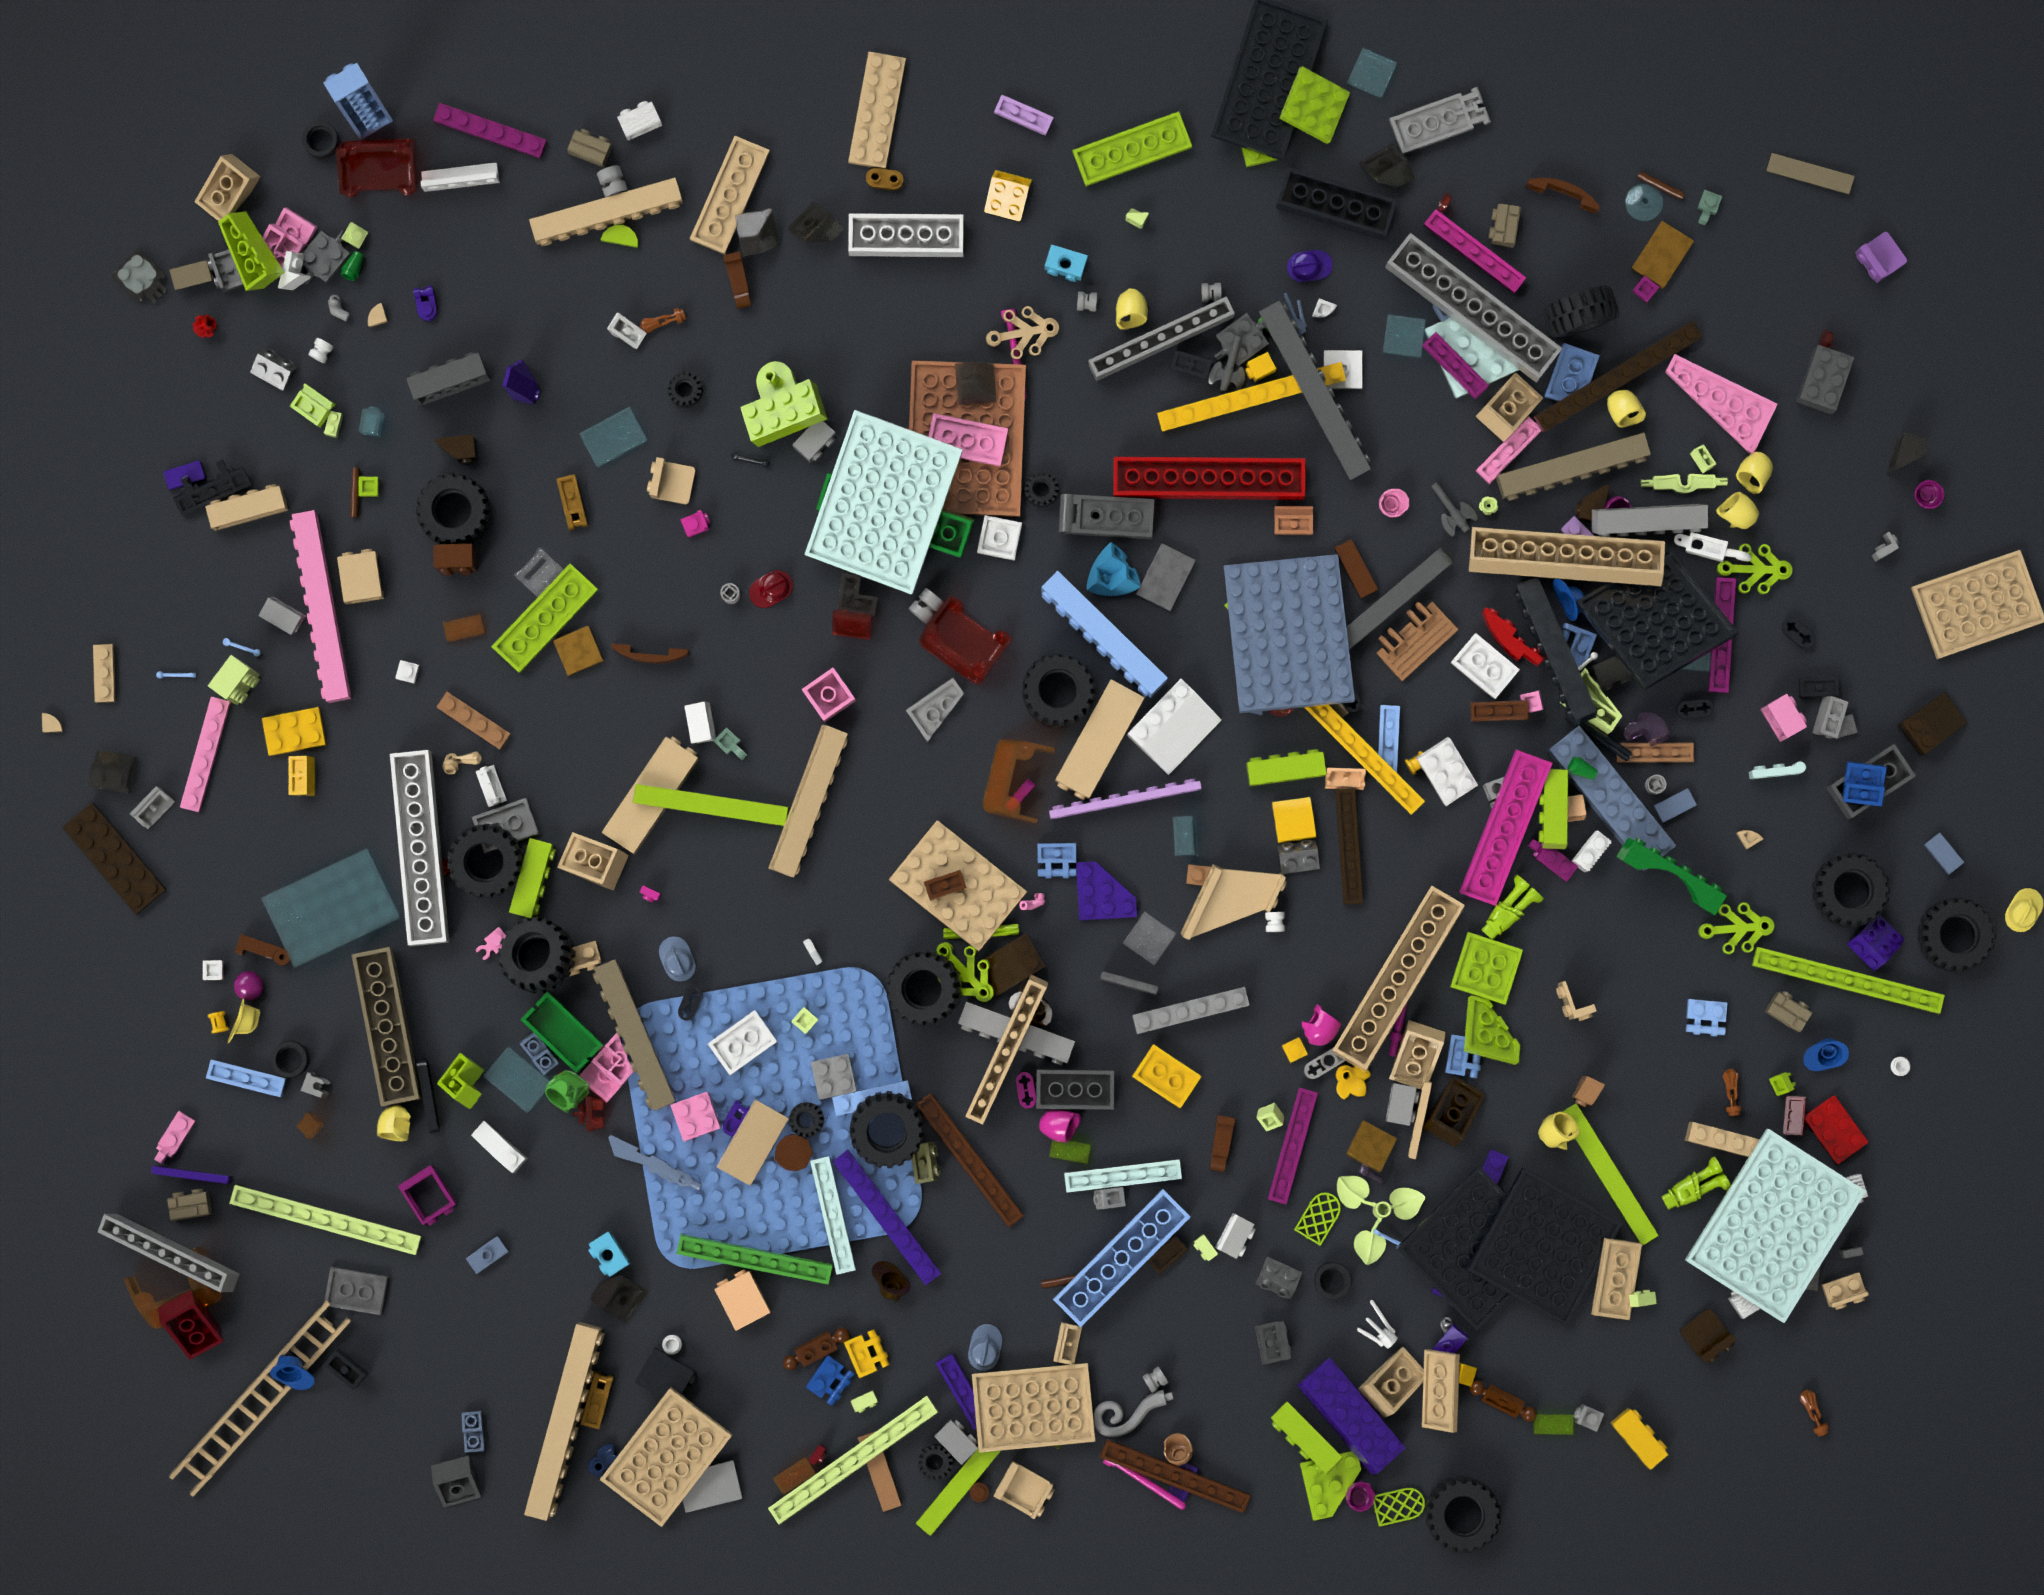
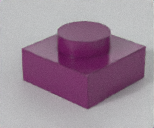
(1645, 289)

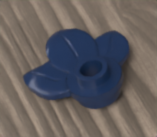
(605, 1457)

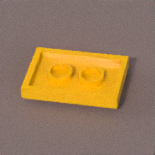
(294, 731)
(1166, 1076)

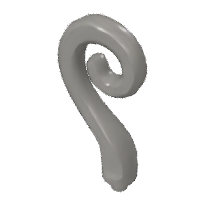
(1152, 1401)

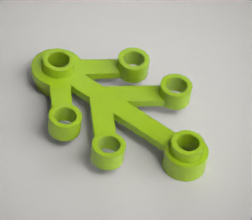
(1758, 569)
(1740, 928)
(968, 974)

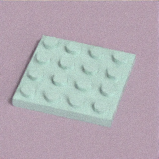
(1476, 354)

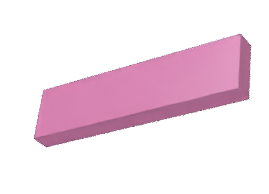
(1508, 450)

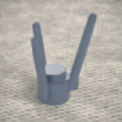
(1300, 322)

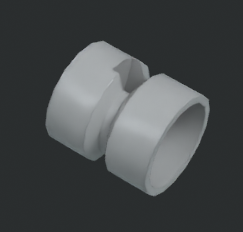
(612, 182)
(926, 605)

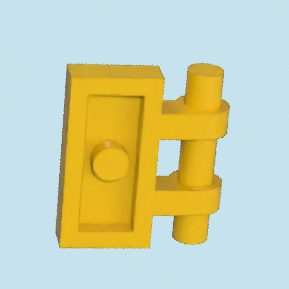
(860, 1355)

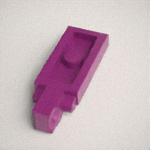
(1553, 860)

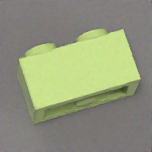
(333, 424)
(1703, 458)
(1205, 1247)
(1642, 1299)
(863, 1401)

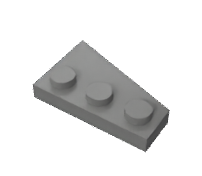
(934, 707)

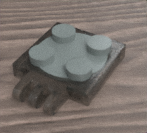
(140, 277)

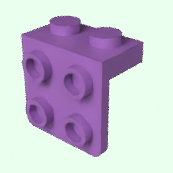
(1881, 257)

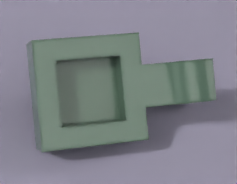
(1708, 205)
(728, 742)

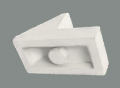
(292, 267)
(626, 330)

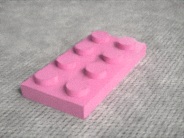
(979, 441)

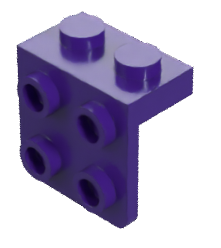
(1876, 943)

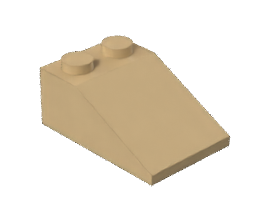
(227, 187)
(1509, 407)
(593, 861)
(1417, 1054)
(1393, 1383)

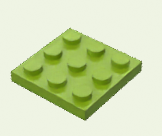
(1314, 105)
(1486, 968)

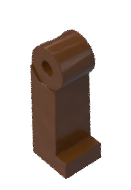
(737, 279)
(262, 948)
(1221, 1142)

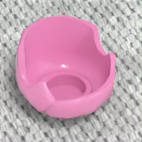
(1393, 502)

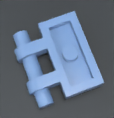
(1709, 1011)

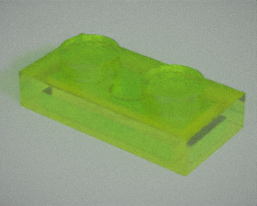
(1070, 1151)
(1553, 1424)

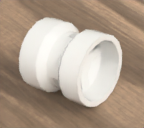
(320, 350)
(1275, 922)

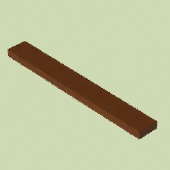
(969, 1160)
(1174, 1475)

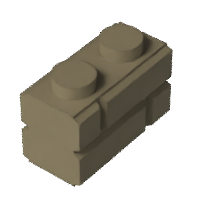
(589, 147)
(1505, 225)
(1788, 1011)
(189, 1206)

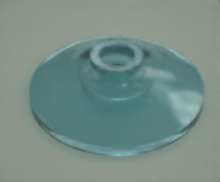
(1637, 208)

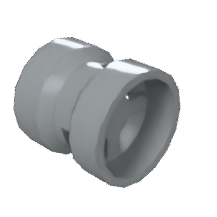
(1206, 292)
(1087, 301)
(730, 597)
(1655, 784)
(1155, 1379)

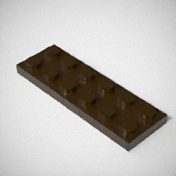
(114, 858)

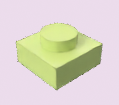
(354, 235)
(804, 1020)

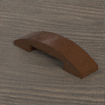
(1587, 202)
(673, 655)

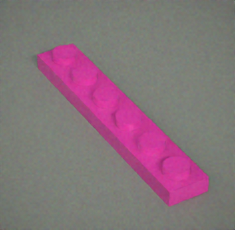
(1474, 251)

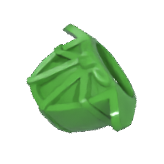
(567, 1090)

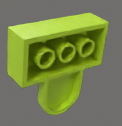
(783, 405)

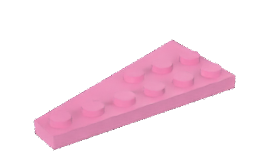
(1729, 404)

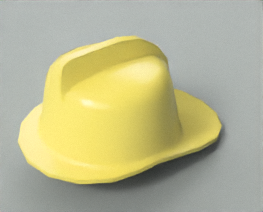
(2024, 910)
(246, 1020)

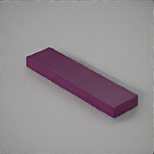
(1455, 365)

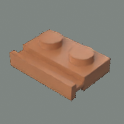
(1293, 520)

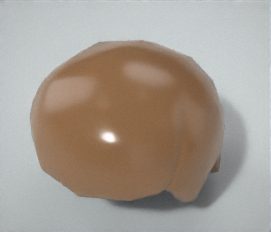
(1177, 1449)

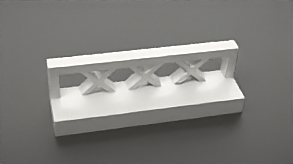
(460, 177)

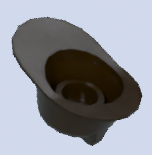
(1042, 1014)
(890, 1280)

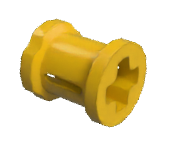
(1413, 764)
(218, 1022)

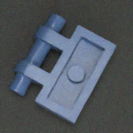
(1057, 853)
(1457, 1058)

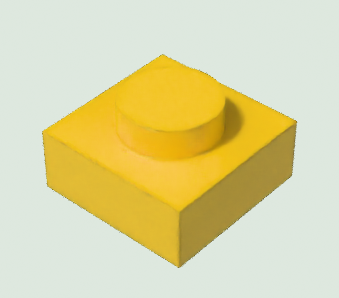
(1294, 1050)

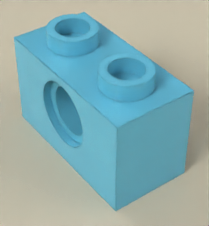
(1059, 254)
(619, 1259)

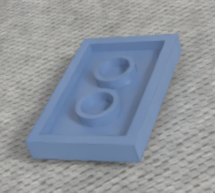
(1571, 372)

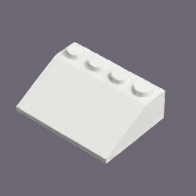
(1174, 726)

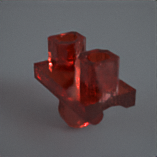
(591, 1105)

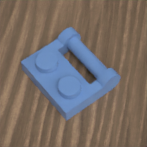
(1581, 644)

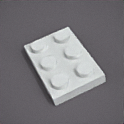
(1485, 666)
(1447, 771)
(742, 1042)

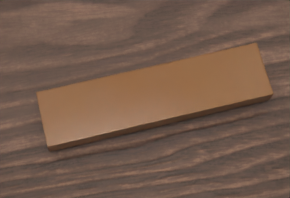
(1658, 753)
(882, 1480)

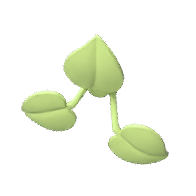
(1404, 1201)

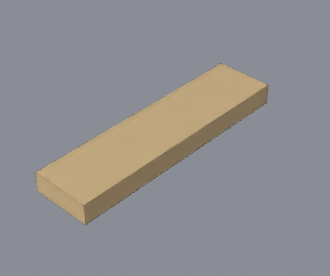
(1419, 1119)

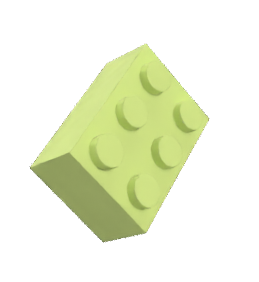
(234, 680)

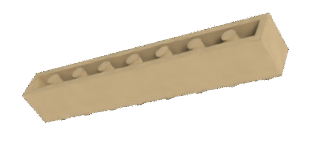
(606, 211)
(808, 801)
(1006, 1049)

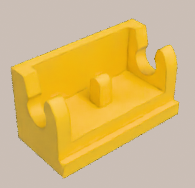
(301, 775)

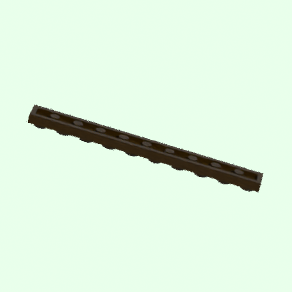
(1618, 376)

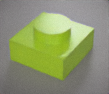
(369, 486)

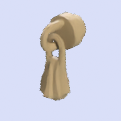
(451, 766)

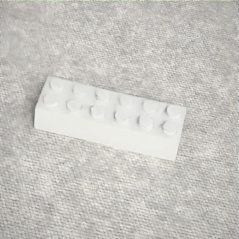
(906, 235)

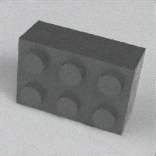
(1825, 379)

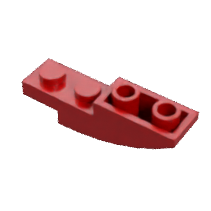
(1503, 633)

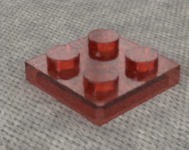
(851, 624)

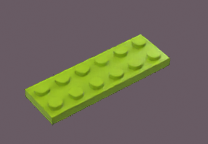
(1132, 149)
(544, 618)

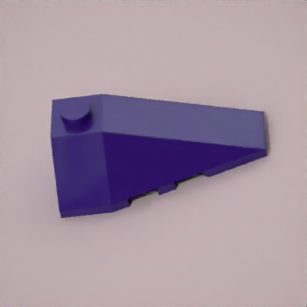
(520, 383)

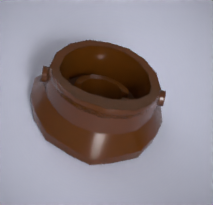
(793, 1153)

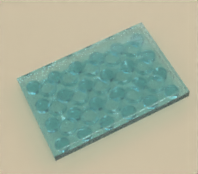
(330, 908)

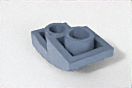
(539, 1053)
(473, 1432)

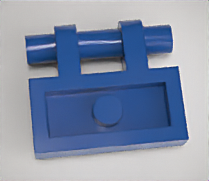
(825, 1376)

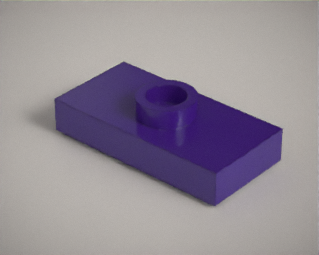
(1451, 1340)

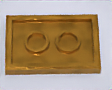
(1662, 254)

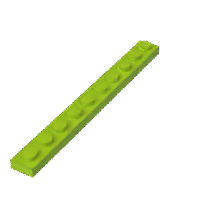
(1848, 980)

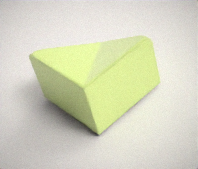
(1137, 218)
(1270, 1117)

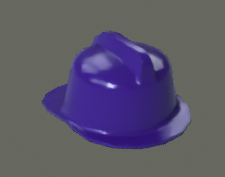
(1309, 265)

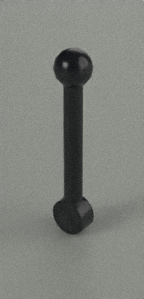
(735, 456)

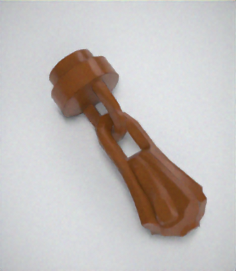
(651, 324)
(1731, 1078)
(1808, 1399)

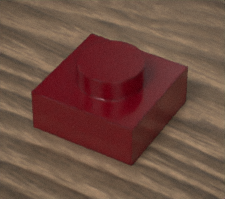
(818, 1454)

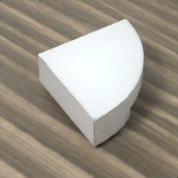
(1323, 309)
(812, 951)

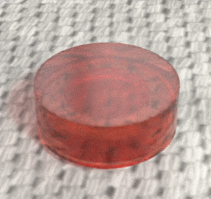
(1444, 202)
(1826, 338)

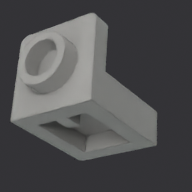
(1883, 550)
(1109, 1198)
(1588, 1417)

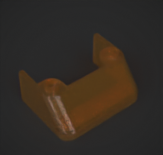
(996, 796)
(148, 1307)

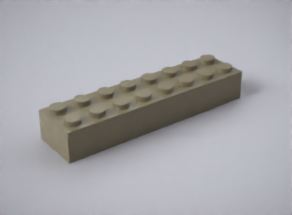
(386, 1026)

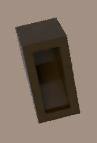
(459, 447)
(1593, 501)

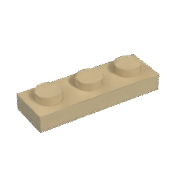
(104, 673)

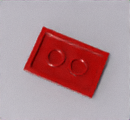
(1835, 1129)

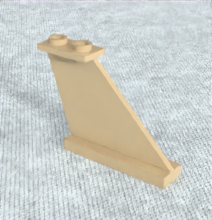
(1232, 896)

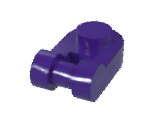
(428, 309)
(732, 1123)

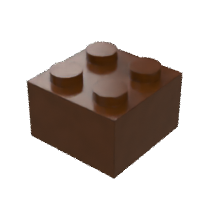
(455, 558)

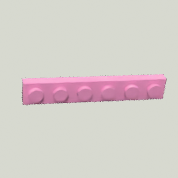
(205, 754)

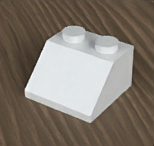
(1235, 1236)

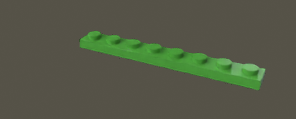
(754, 1259)

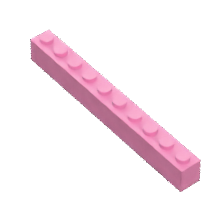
(321, 606)

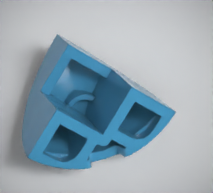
(1112, 574)

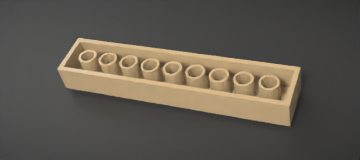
(1567, 556)
(1398, 978)
(563, 1421)

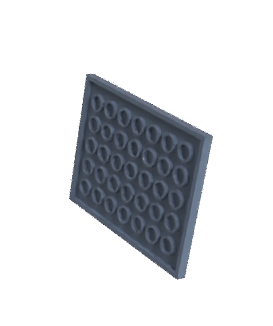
(1288, 633)

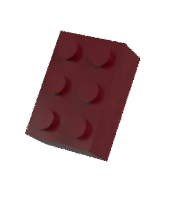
(190, 1324)

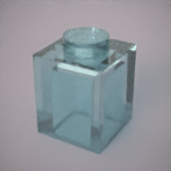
(371, 421)

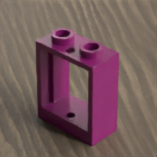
(419, 1177)

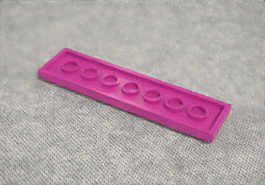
(1505, 827)

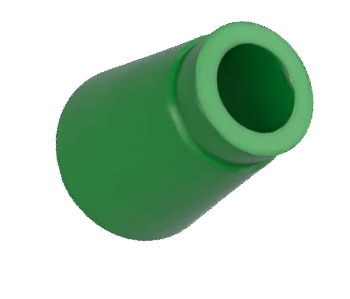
(352, 266)
(1581, 768)

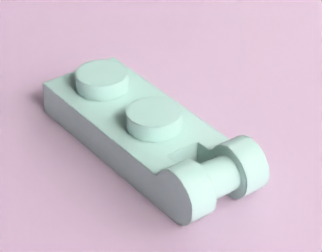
(1777, 770)

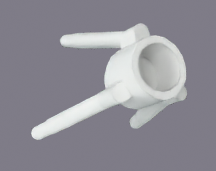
(1385, 1336)

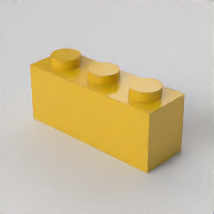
(1640, 1438)

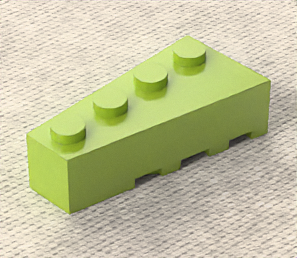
(249, 251)

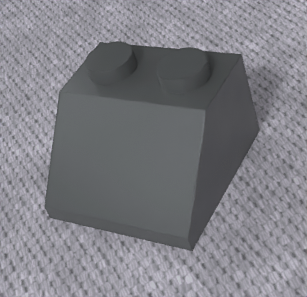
(455, 1481)

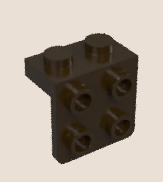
(1707, 1336)

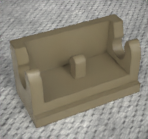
(191, 275)

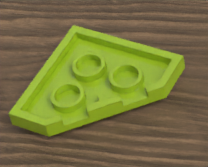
(1488, 1033)
(1328, 1490)

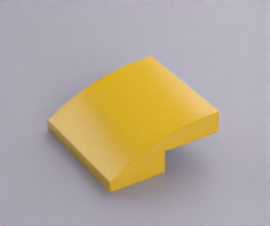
(1294, 820)

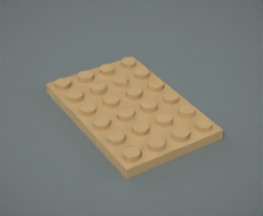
(1978, 604)
(970, 912)
(1033, 1407)
(666, 1456)

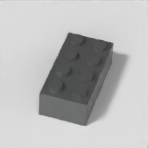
(448, 378)
(1897, 774)
(1075, 1089)

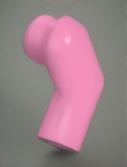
(1032, 904)

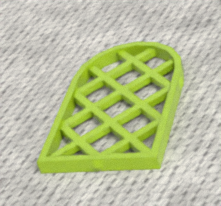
(1320, 1213)
(1380, 1523)

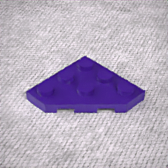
(1101, 894)

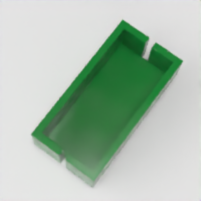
(562, 1032)

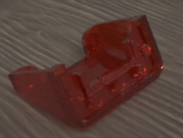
(377, 166)
(963, 642)

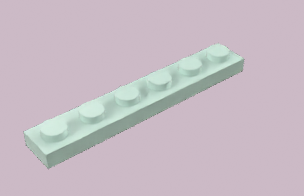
(1123, 1175)
(832, 1215)

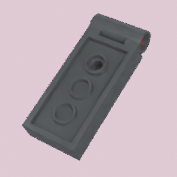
(1117, 516)

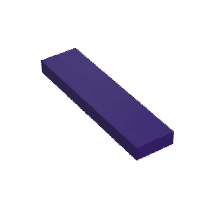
(189, 1174)
(959, 1386)

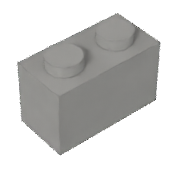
(814, 441)
(1401, 1104)
(957, 1441)

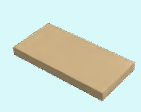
(752, 1142)
(1616, 1278)
(1440, 1390)

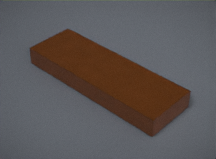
(1356, 569)
(1500, 710)

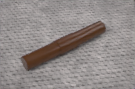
(1660, 185)
(355, 492)
(1057, 1281)

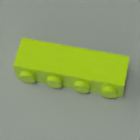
(1284, 769)
(1554, 810)
(531, 878)
(1307, 1438)

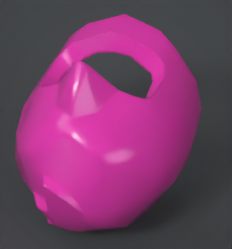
(1321, 1027)
(1056, 1124)

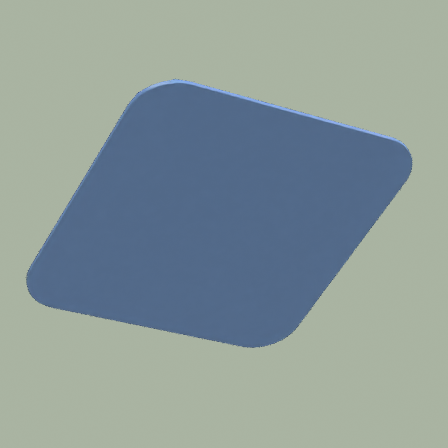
(781, 1205)

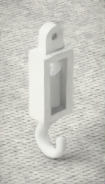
(1712, 548)

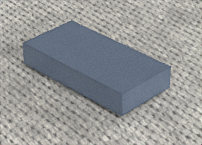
(1675, 805)
(1943, 853)

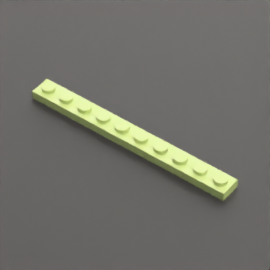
(325, 1219)
(853, 1460)

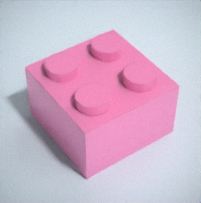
(828, 695)
(1784, 717)
(696, 1116)

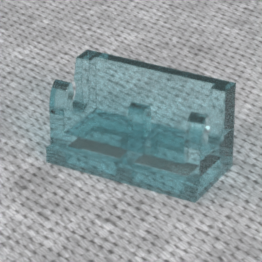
(1185, 836)

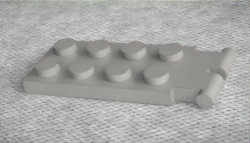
(1438, 121)

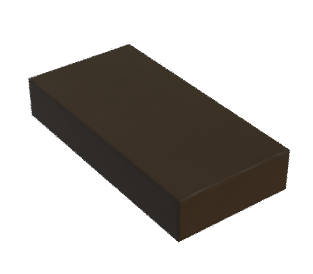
(1167, 1254)

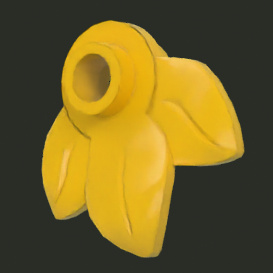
(1353, 1083)

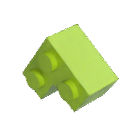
(459, 1080)

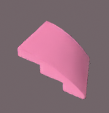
(288, 234)
(608, 1070)

